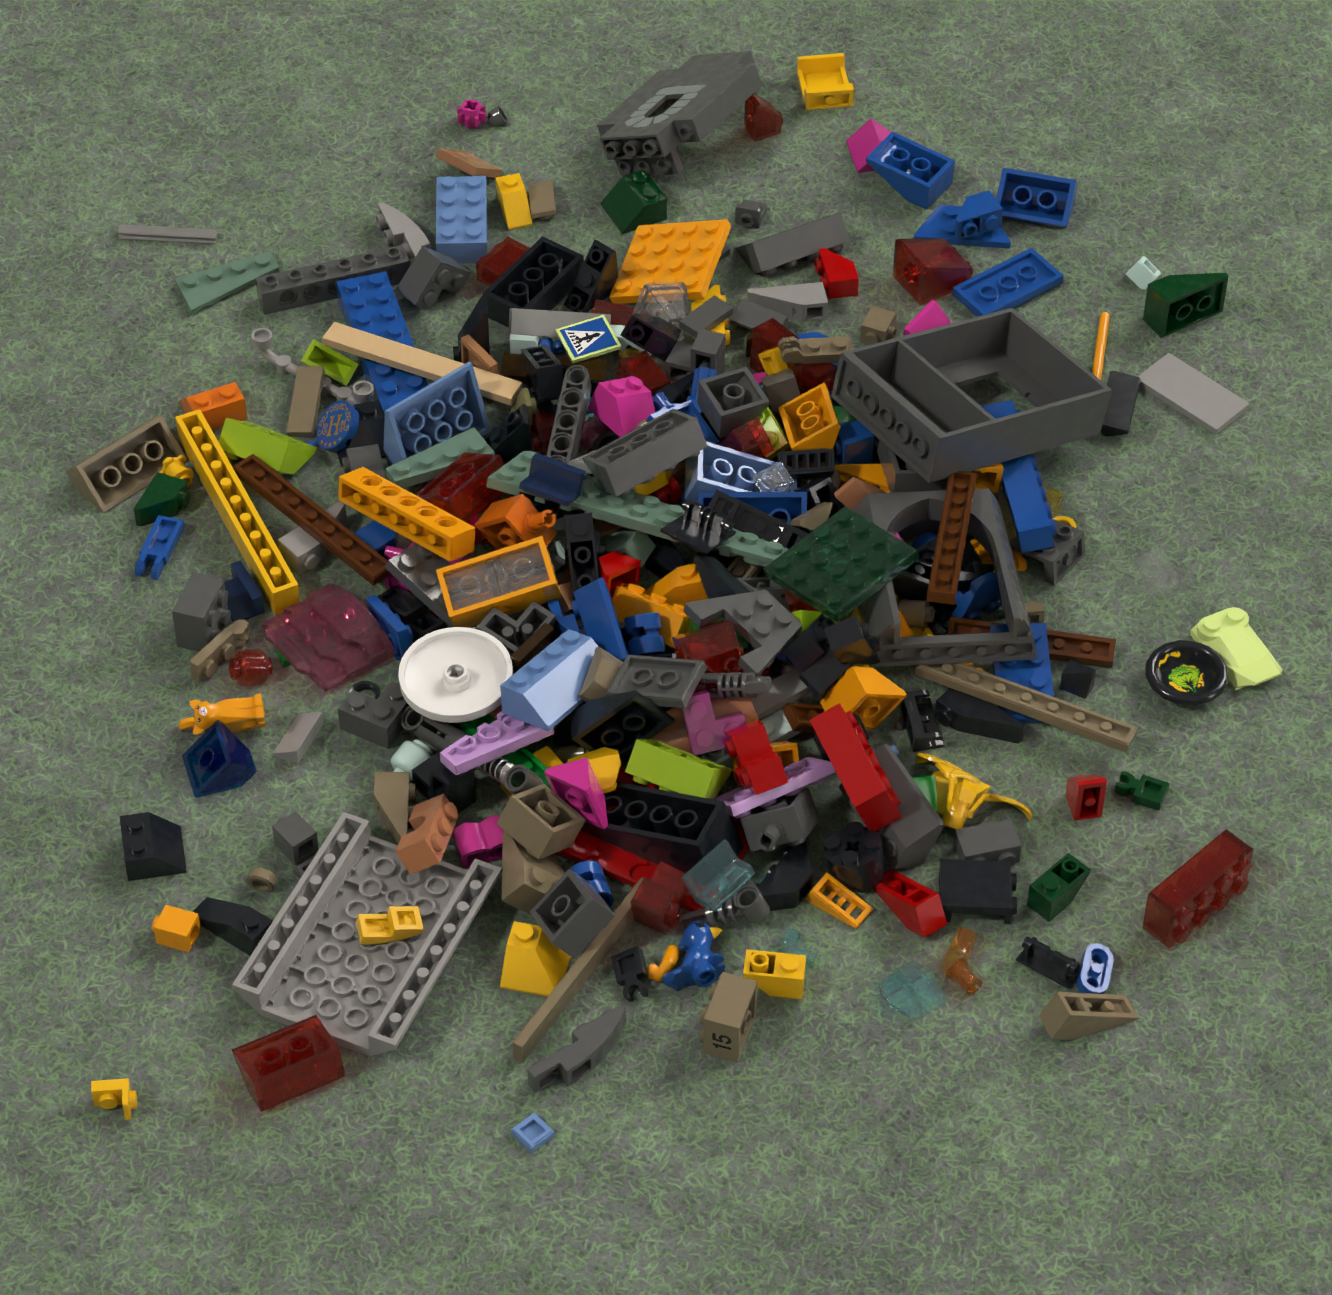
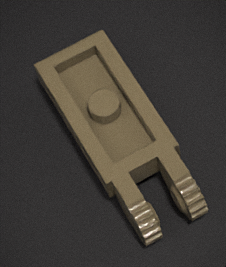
(814, 349)
(219, 649)

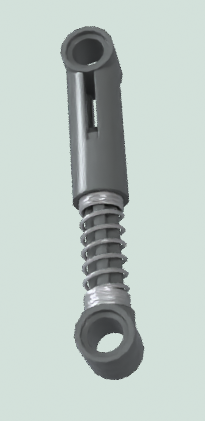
(514, 777)

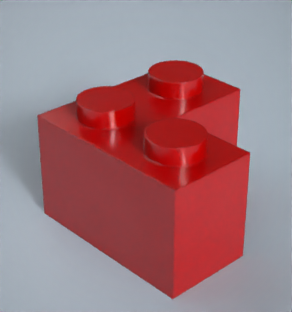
(756, 762)

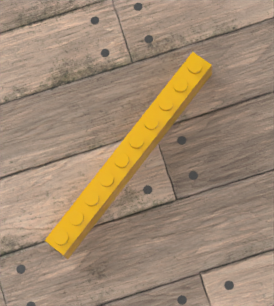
(237, 511)

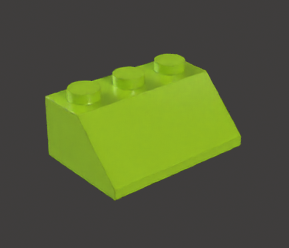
(275, 449)
(675, 769)

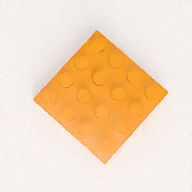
(671, 255)

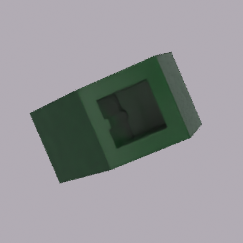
(1057, 887)

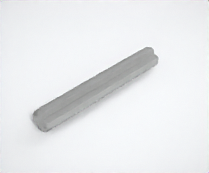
(165, 233)

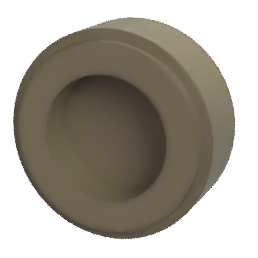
(262, 879)

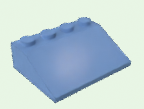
(435, 415)

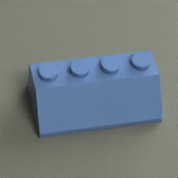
(550, 682)

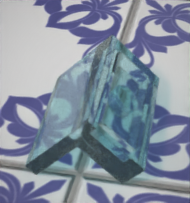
(717, 876)

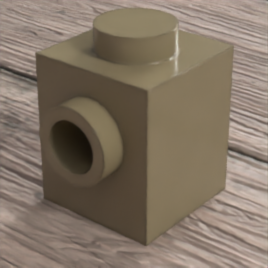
(878, 326)

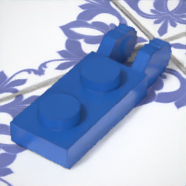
(159, 545)

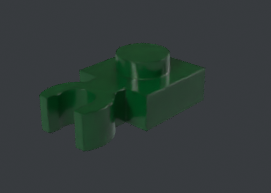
(1146, 791)

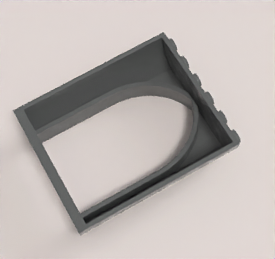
(921, 513)

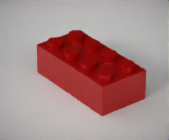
(857, 767)

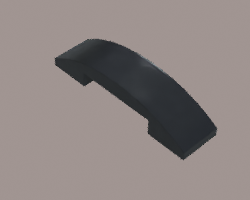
(755, 521)

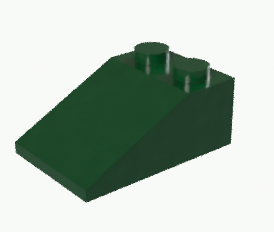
(1183, 300)

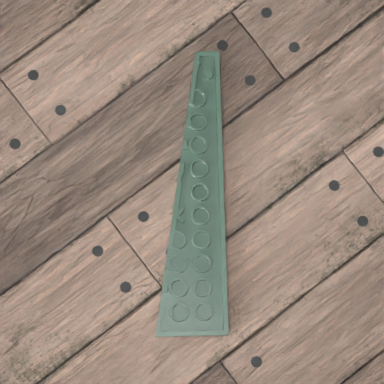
(632, 511)

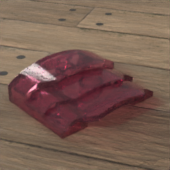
(329, 637)

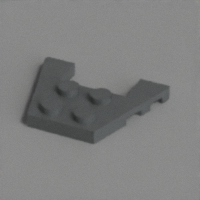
(755, 617)

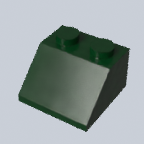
(635, 202)

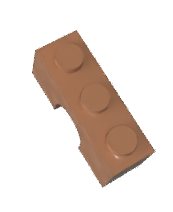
(433, 827)

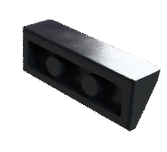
(1121, 403)

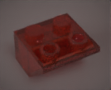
(714, 645)

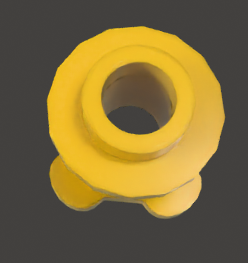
(176, 468)

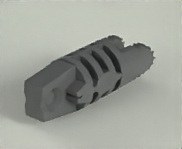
(736, 685)

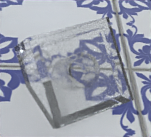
(665, 301)

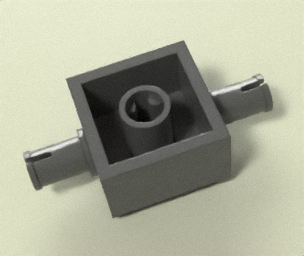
(781, 823)

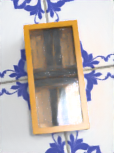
(499, 579)

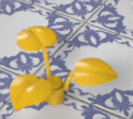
(955, 809)

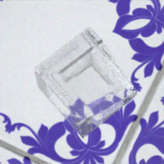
(773, 479)

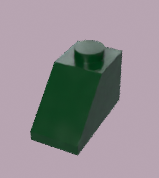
(162, 497)

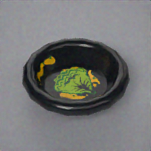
(1187, 672)

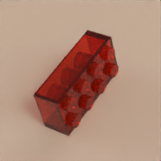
(1198, 889)

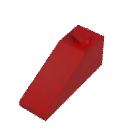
(912, 903)

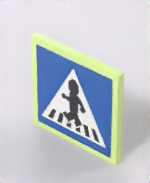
(588, 339)

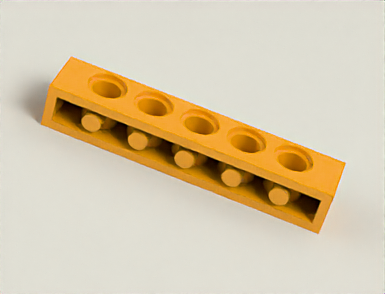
(406, 514)

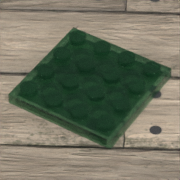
(841, 563)

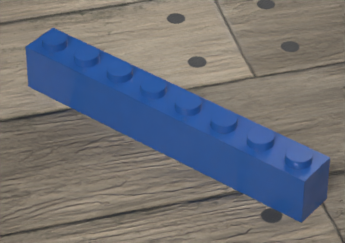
(1025, 494)

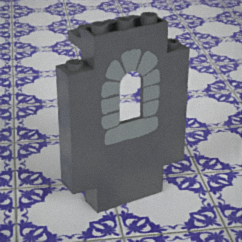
(708, 93)

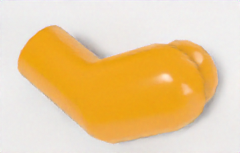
(667, 964)

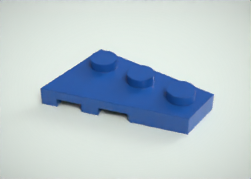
(397, 632)

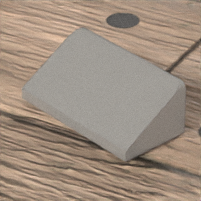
(299, 736)

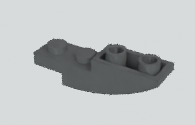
(588, 1048)

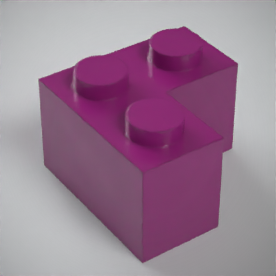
(704, 730)

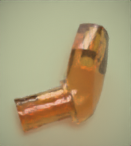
(956, 960)

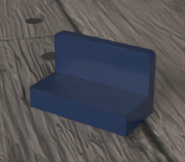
(553, 480)
(244, 596)

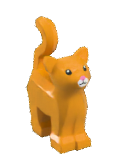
(235, 713)

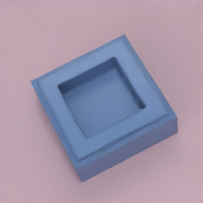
(532, 1132)

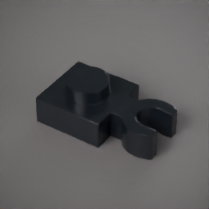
(629, 970)

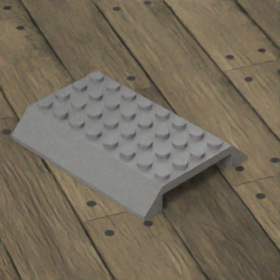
(313, 951)

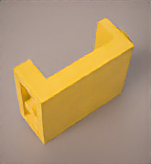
(824, 81)

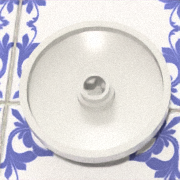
(454, 674)

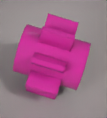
(471, 114)

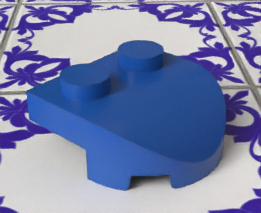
(980, 596)

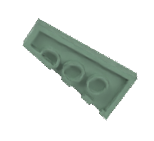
(213, 284)
(432, 461)

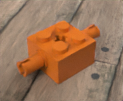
(514, 522)

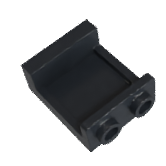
(977, 888)

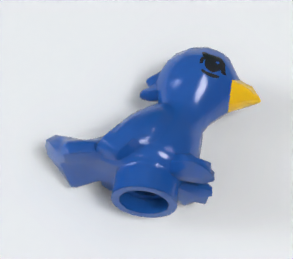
(699, 964)

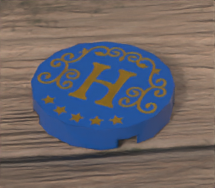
(337, 426)

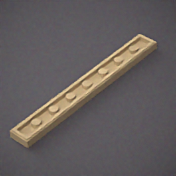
(415, 360)

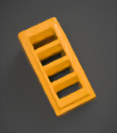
(831, 884)

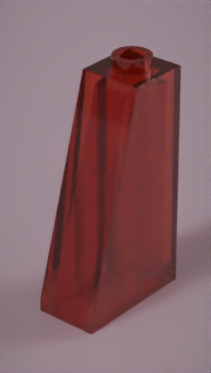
(807, 376)

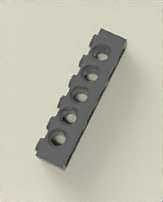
(318, 281)

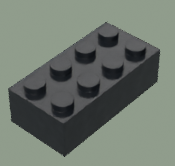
(534, 280)

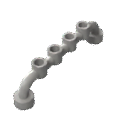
(362, 390)

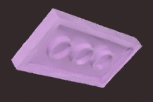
(799, 774)

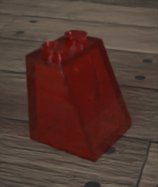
(929, 268)

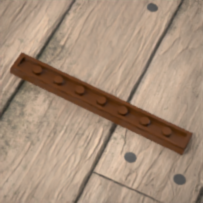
(312, 519)
(951, 538)

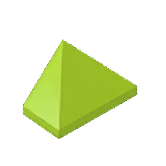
(335, 365)

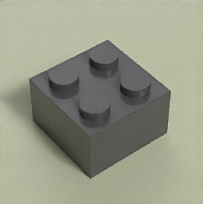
(200, 611)
(572, 913)

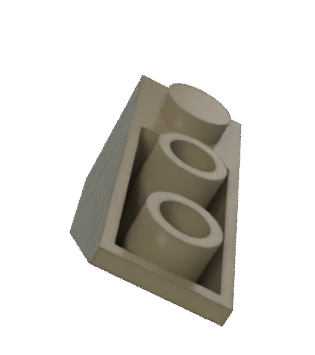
(393, 800)

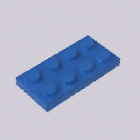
(1008, 284)
(1028, 673)

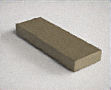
(305, 401)

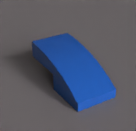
(563, 623)

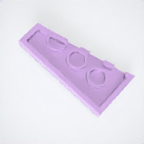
(490, 742)

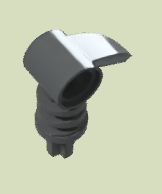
(746, 902)

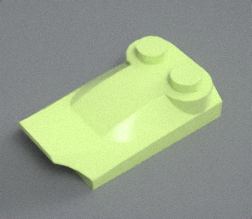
(1239, 646)

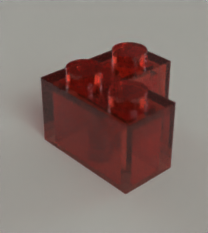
(661, 899)

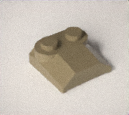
(600, 675)

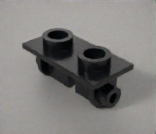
(1048, 962)

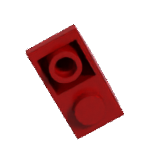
(837, 274)

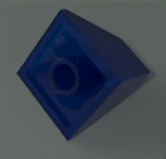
(218, 762)

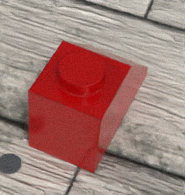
(1086, 796)

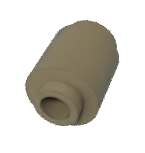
(916, 612)

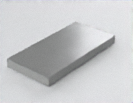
(1192, 393)

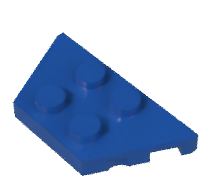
(942, 226)

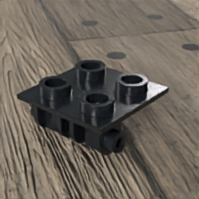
(700, 527)

